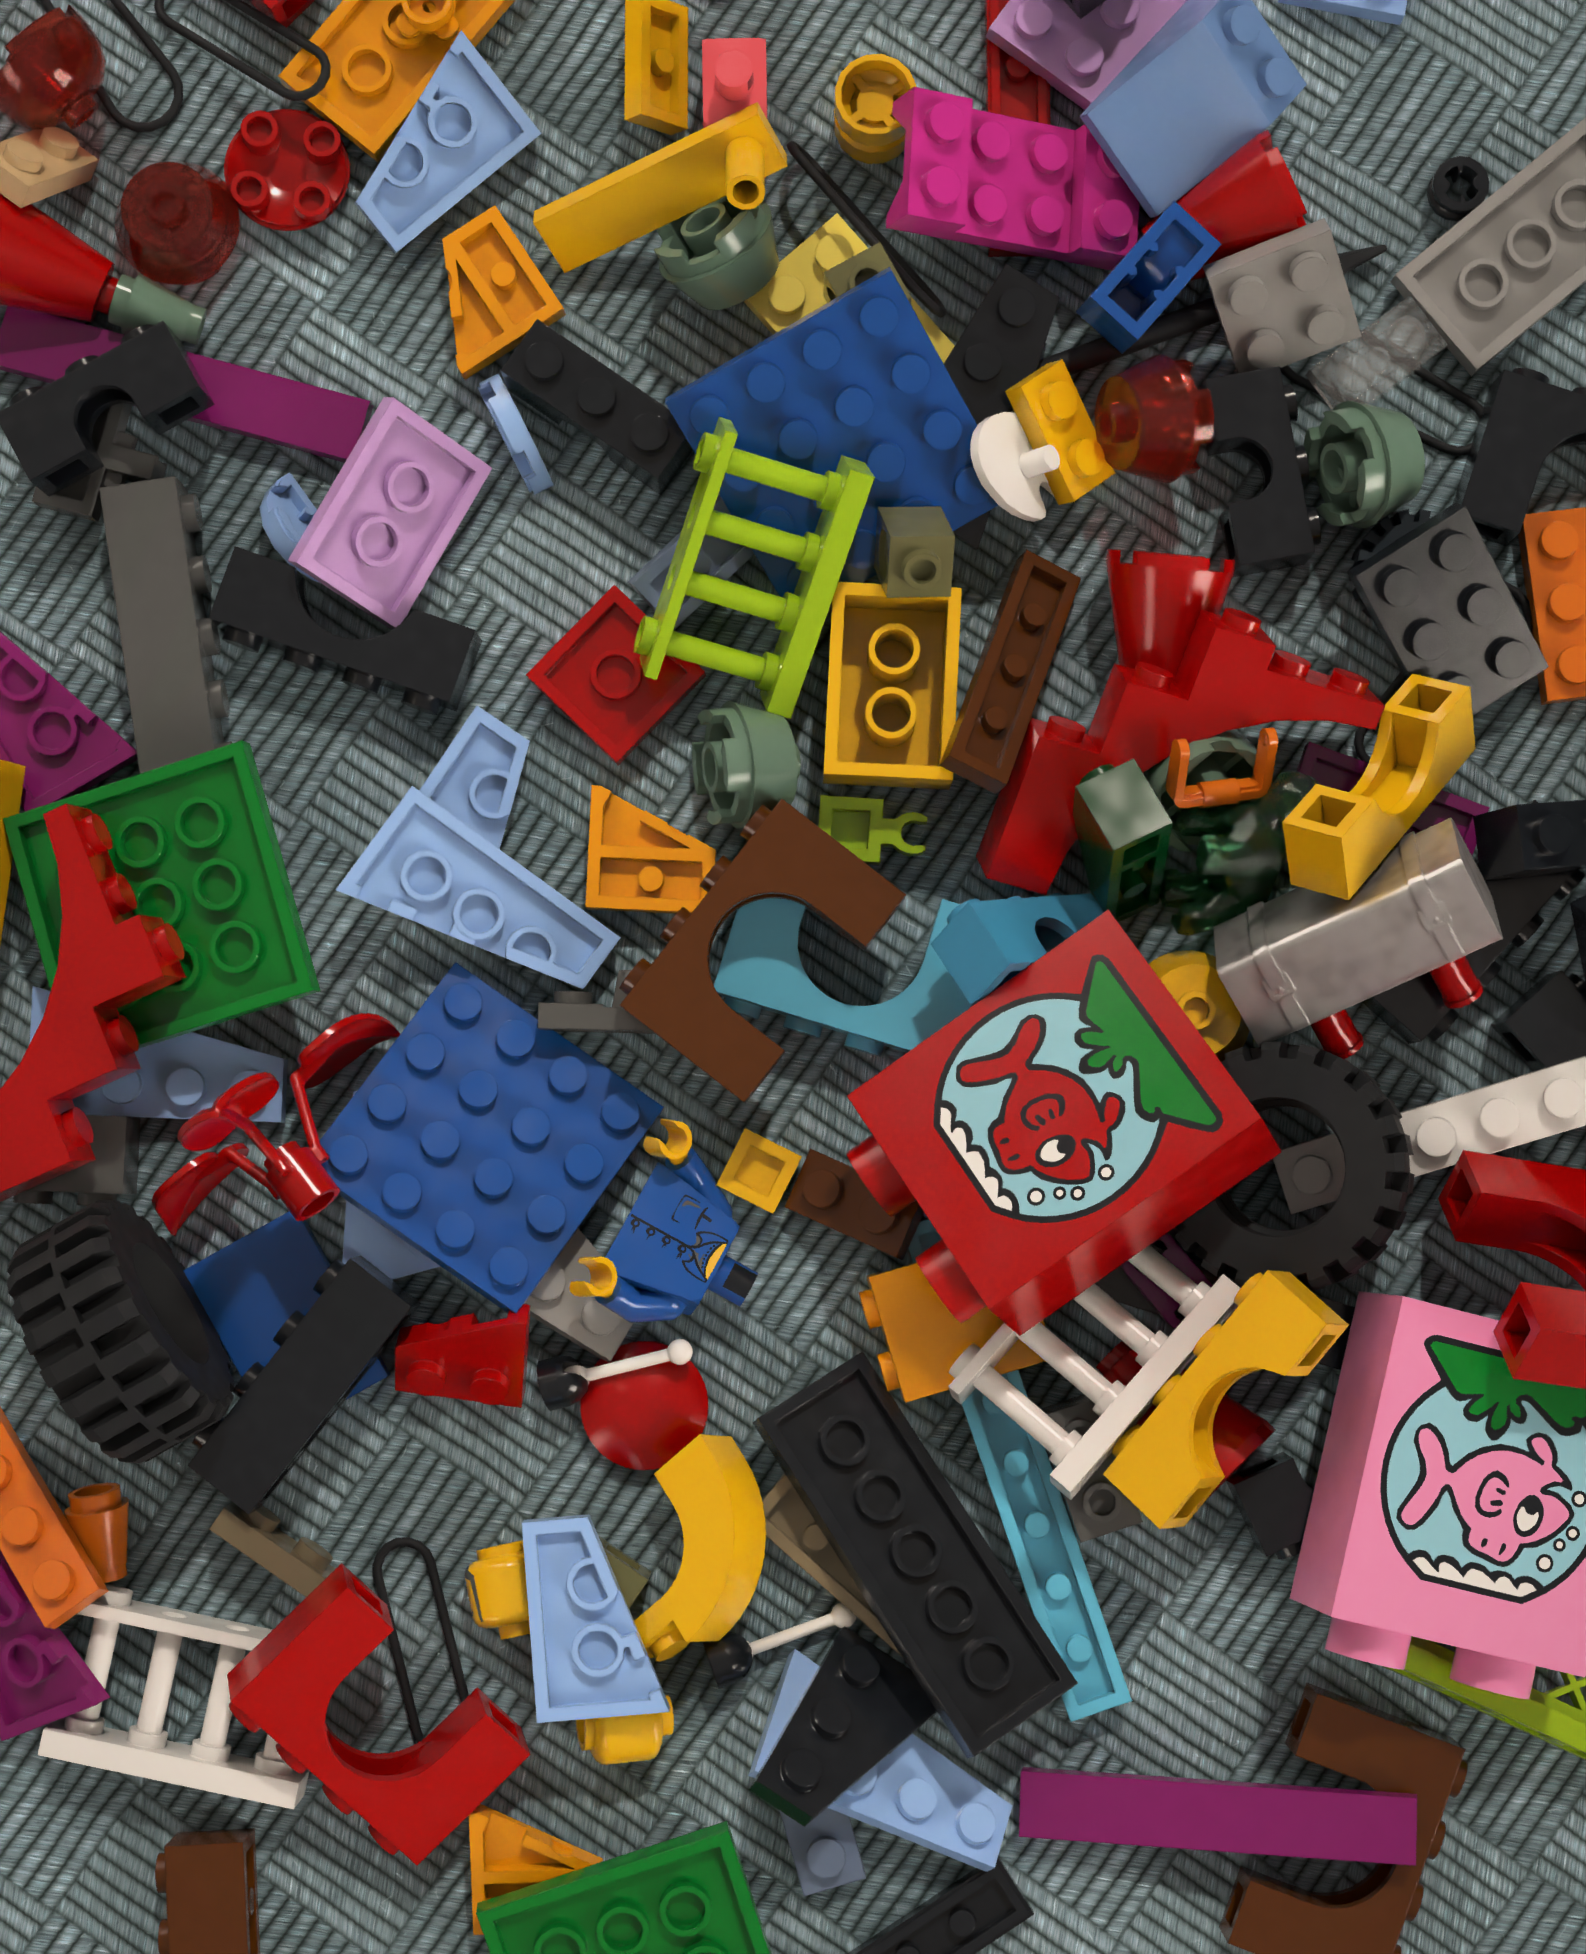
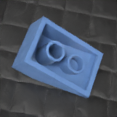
(1192, 99)

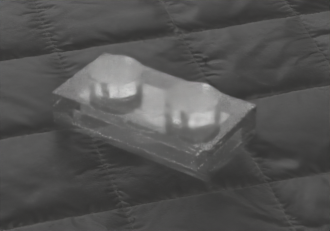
(1380, 358)

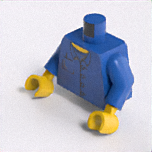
(670, 1241)

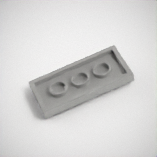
(1507, 257)

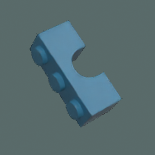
(1001, 937)

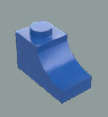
(1148, 277)

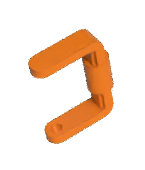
(1221, 791)

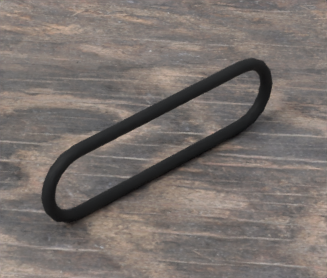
(246, 69)
(393, 1637)

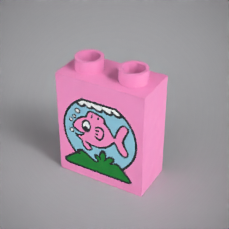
(1448, 1502)

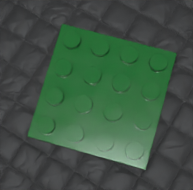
(204, 861)
(654, 1900)

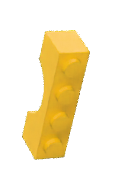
(1420, 744)
(1171, 1459)

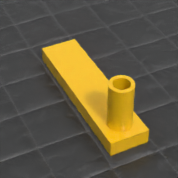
(664, 186)

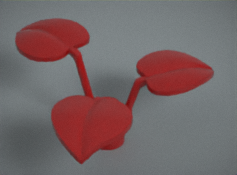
(293, 1171)

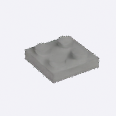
(1283, 299)

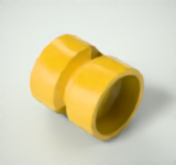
(865, 107)

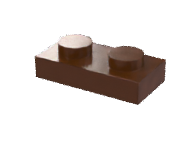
(840, 1200)

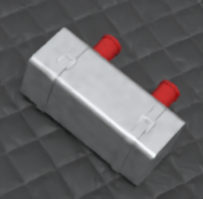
(1318, 954)

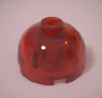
(52, 72)

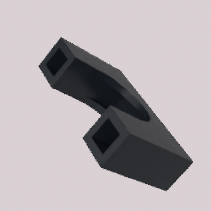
(1516, 432)

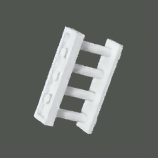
(1116, 1404)
(145, 1747)

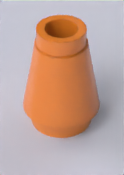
(101, 1524)

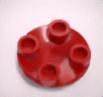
(287, 169)
(644, 1413)

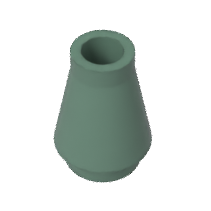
(145, 302)

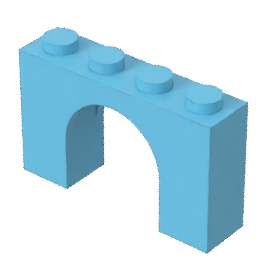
(766, 973)

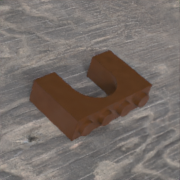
(781, 860)
(1368, 1916)

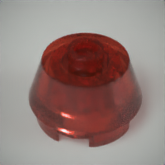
(177, 223)
(1154, 419)

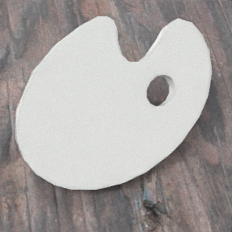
(1011, 467)

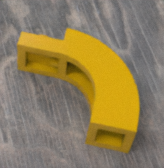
(721, 1550)

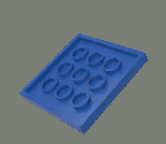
(848, 384)
(485, 1138)

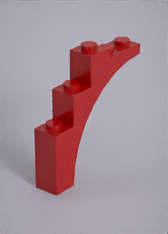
(1221, 685)
(82, 1039)

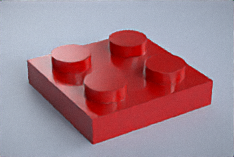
(602, 681)

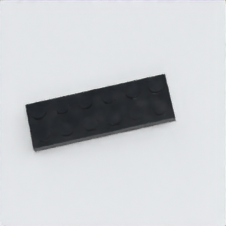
(915, 1555)

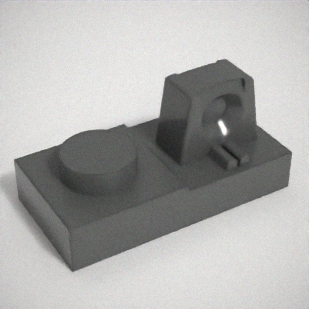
(576, 1013)

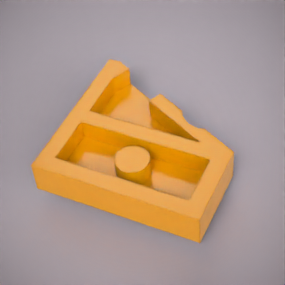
(493, 291)
(641, 860)
(514, 1856)

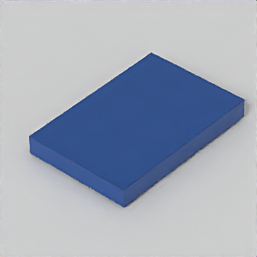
(258, 1285)

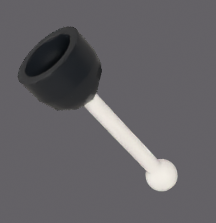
(566, 1380)
(734, 1655)

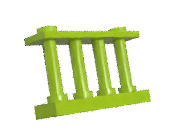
(817, 554)

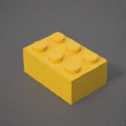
(891, 687)

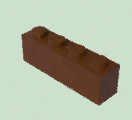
(209, 1893)

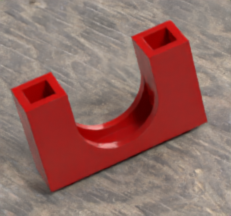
(1539, 1213)
(404, 1795)

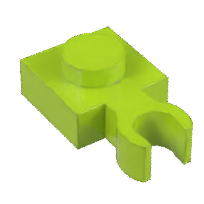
(863, 830)

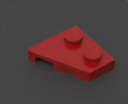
(466, 1359)

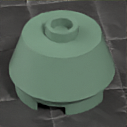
(719, 253)
(1364, 463)
(744, 762)

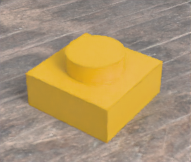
(759, 1171)

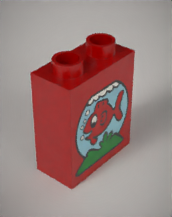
(1055, 1130)

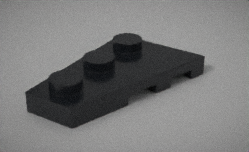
(841, 1728)

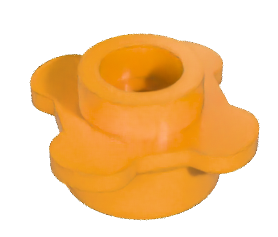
(438, 22)

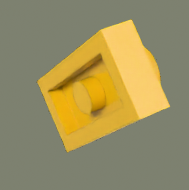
(656, 65)
(1056, 416)

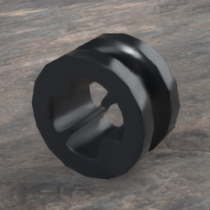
(1438, 186)

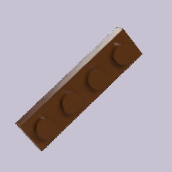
(1010, 672)

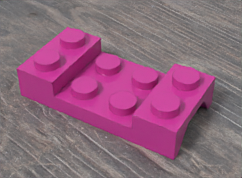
(1009, 183)

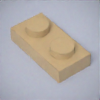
(42, 165)

